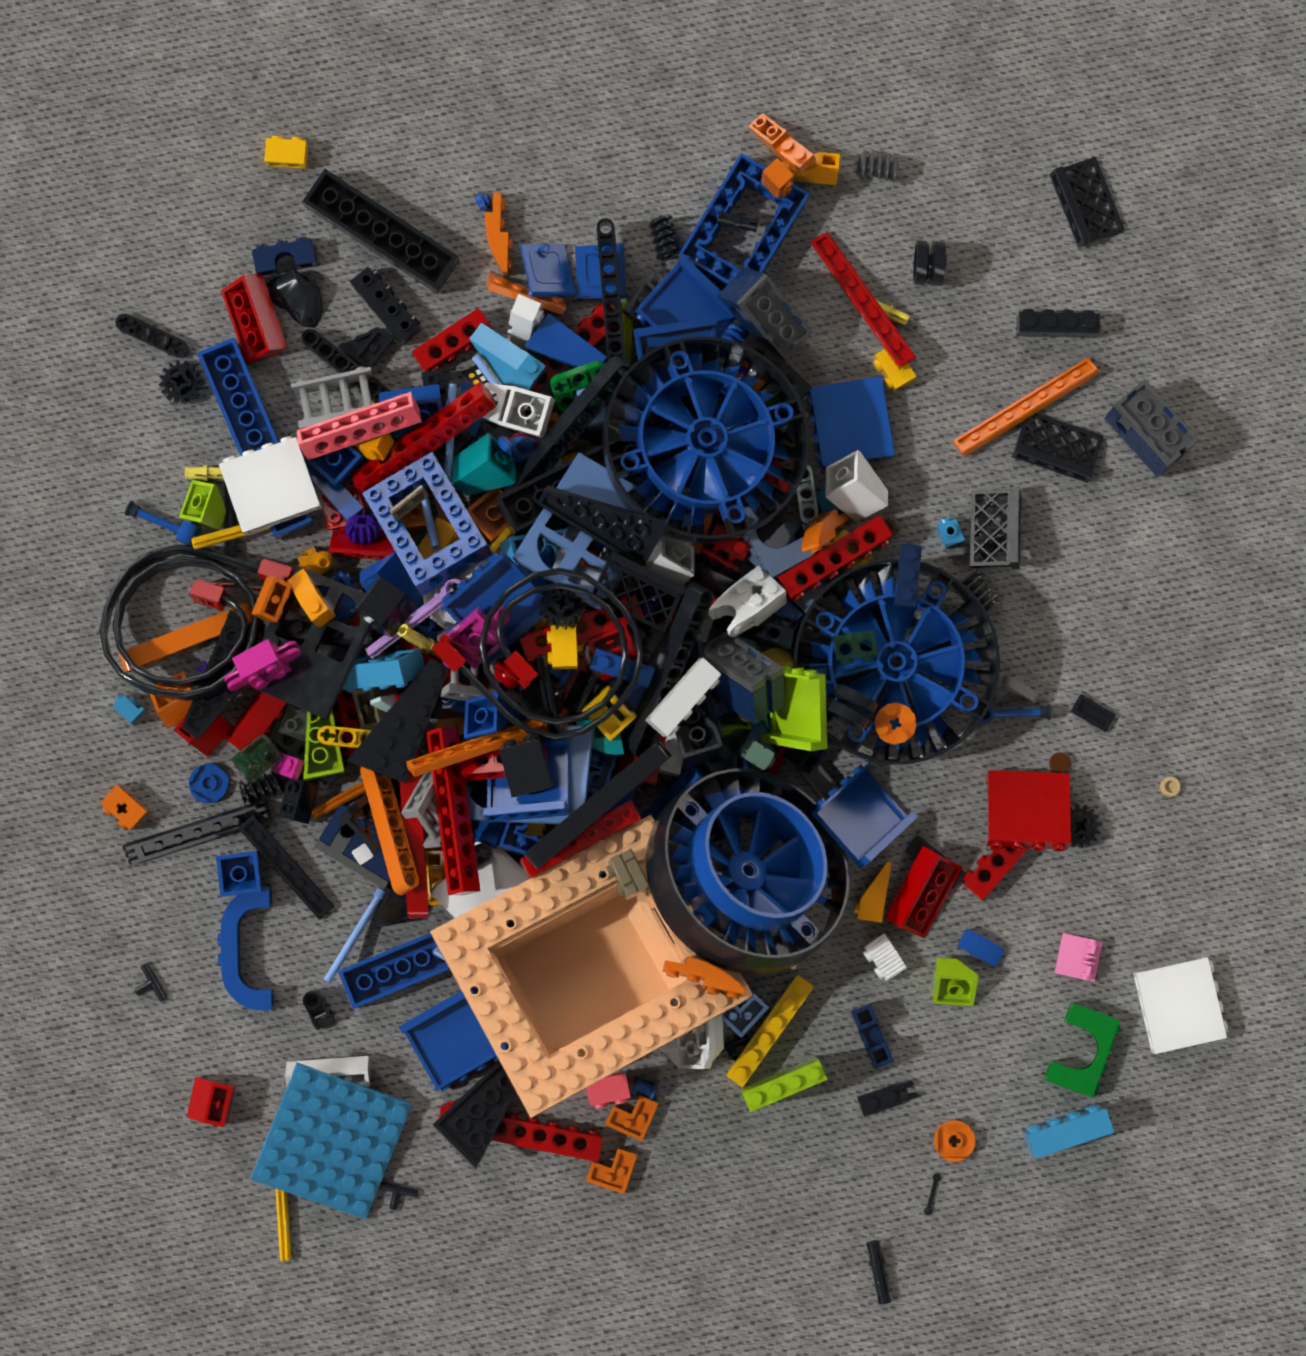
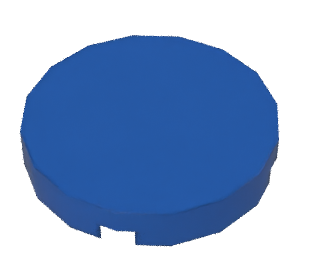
(209, 789)

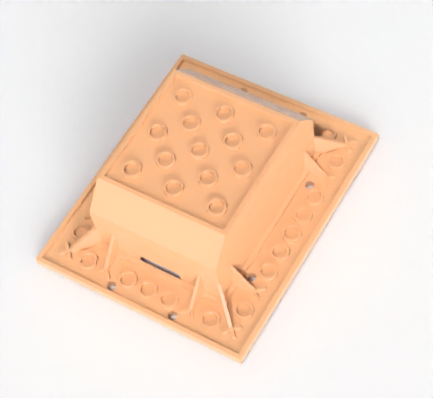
(575, 974)

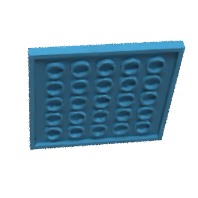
(331, 1140)

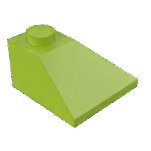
(204, 505)
(954, 983)

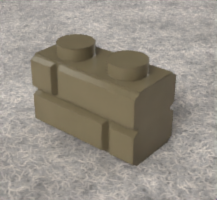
(628, 874)

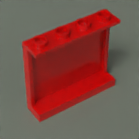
(1028, 810)

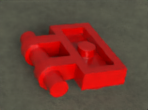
(734, 548)

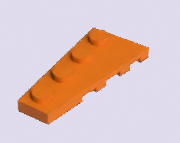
(511, 289)

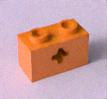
(119, 796)

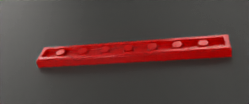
(863, 300)

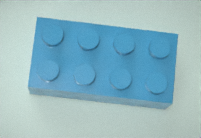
(384, 670)
(1068, 1131)

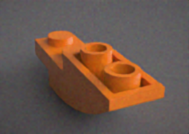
(781, 143)
(499, 241)
(822, 530)
(713, 978)

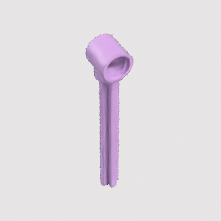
(413, 620)

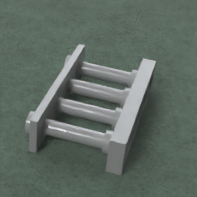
(303, 387)
(456, 691)
(417, 804)

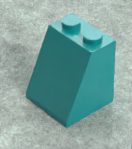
(483, 467)

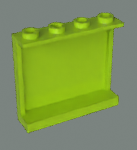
(803, 718)

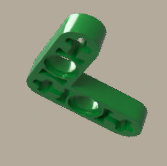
(567, 389)

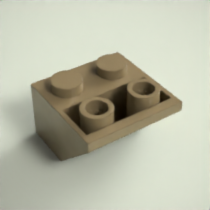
(367, 714)

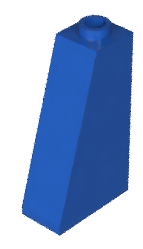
(562, 345)

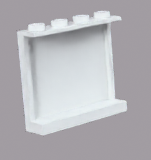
(269, 485)
(494, 878)
(1180, 1005)

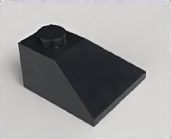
(391, 909)

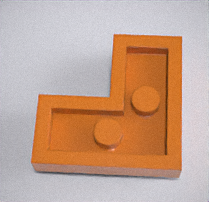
(633, 1124)
(614, 1177)

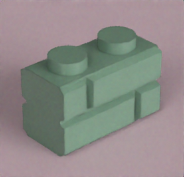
(757, 754)

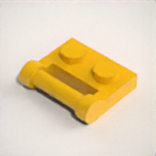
(612, 725)

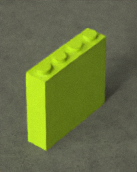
(783, 1084)

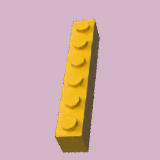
(769, 1030)

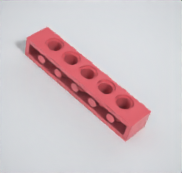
(359, 426)

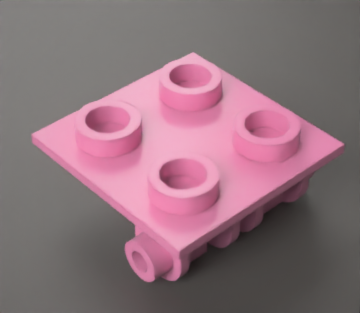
(1078, 957)

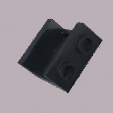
(525, 765)

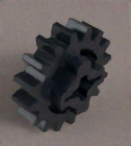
(179, 390)
(551, 607)
(1086, 832)

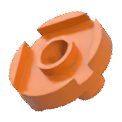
(906, 719)
(962, 1132)

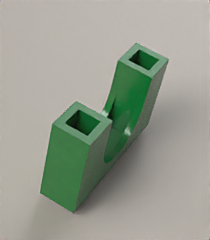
(1103, 1030)

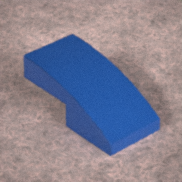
(980, 947)

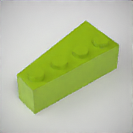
(319, 758)

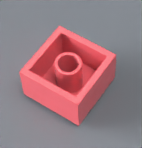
(609, 1089)

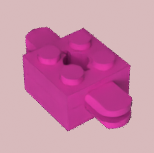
(469, 633)
(262, 664)

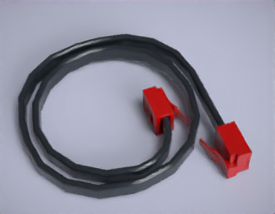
(202, 593)
(527, 673)

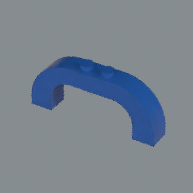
(230, 951)

